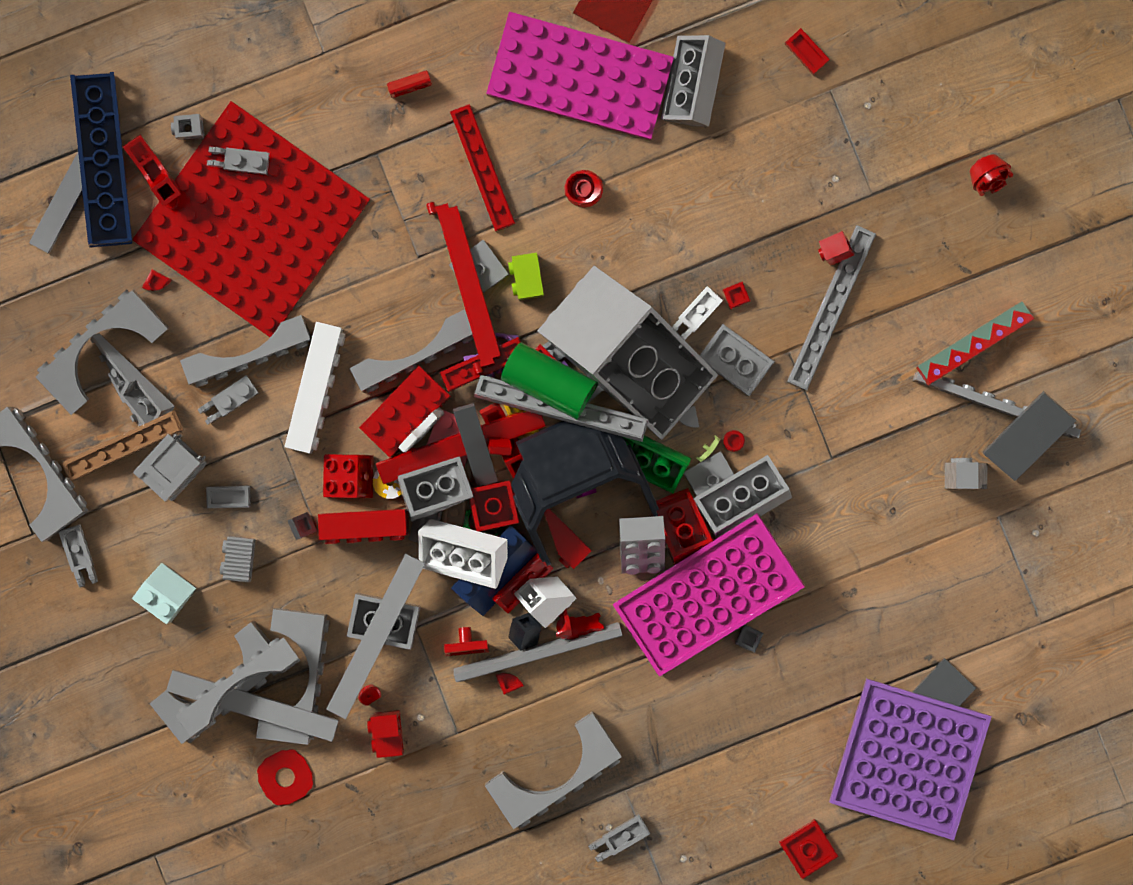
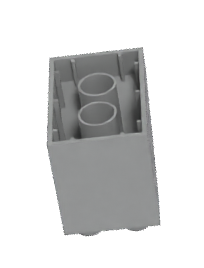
(657, 366)

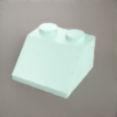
(164, 593)

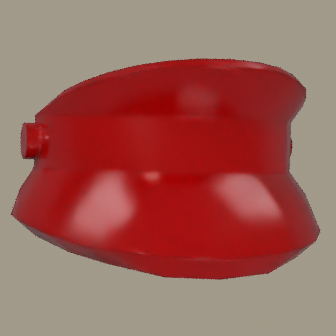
(583, 188)

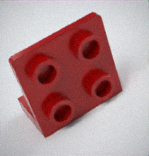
(348, 476)

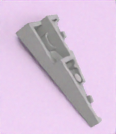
(132, 387)

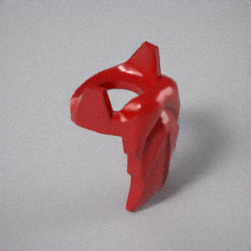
(574, 627)

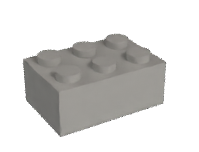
(642, 545)
(403, 631)

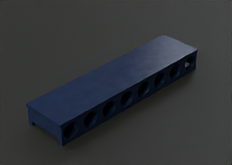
(101, 160)

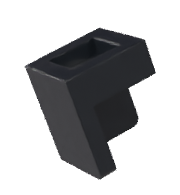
(525, 631)

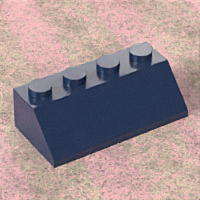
(519, 553)

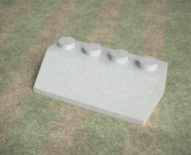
(462, 553)

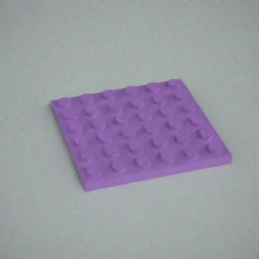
(910, 759)

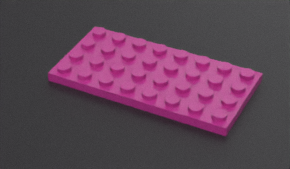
(579, 75)
(708, 595)

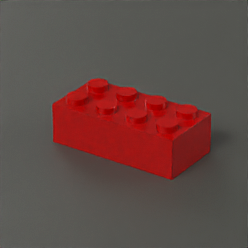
(404, 411)
(363, 524)

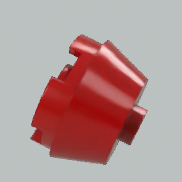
(990, 174)

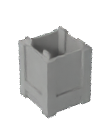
(170, 467)

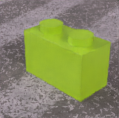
(527, 276)

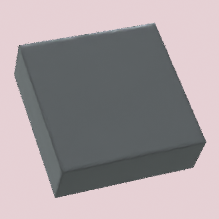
(749, 638)

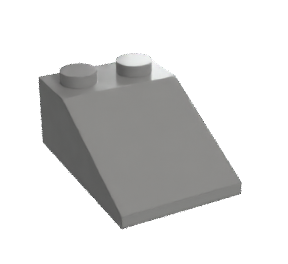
(434, 488)

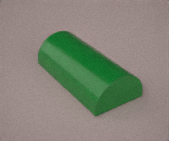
(548, 380)
(659, 462)

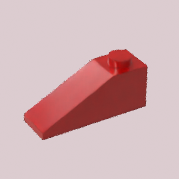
(567, 543)

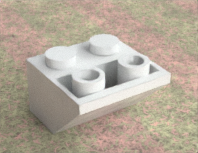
(545, 598)

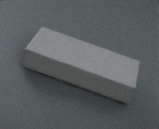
(228, 497)

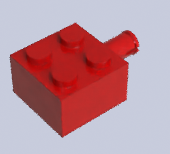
(494, 506)

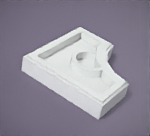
(421, 430)

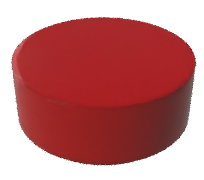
(733, 440)

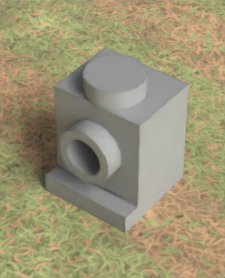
(182, 121)

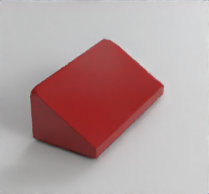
(409, 84)

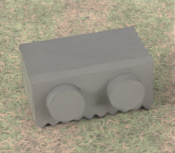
(238, 559)

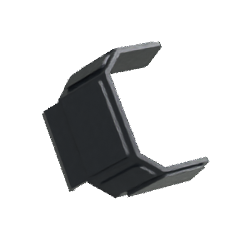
(567, 463)

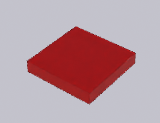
(808, 849)

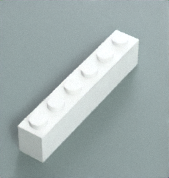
(314, 388)

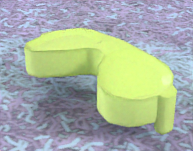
(709, 449)

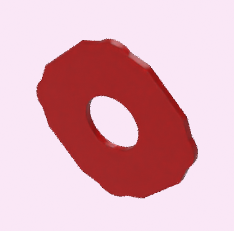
(267, 777)

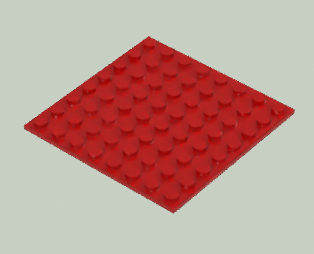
(249, 234)

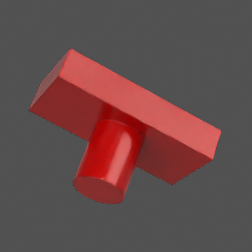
(466, 645)

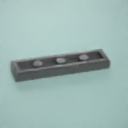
(475, 445)

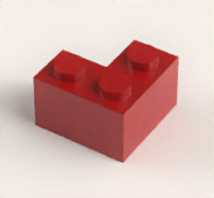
(387, 733)

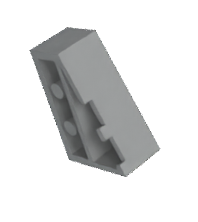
(965, 474)

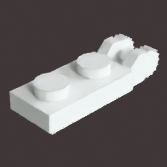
(698, 311)

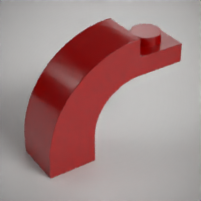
(153, 170)
(514, 460)

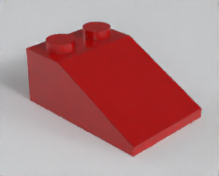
(683, 525)

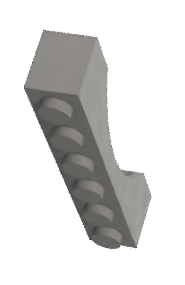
(287, 336)
(373, 372)
(200, 714)

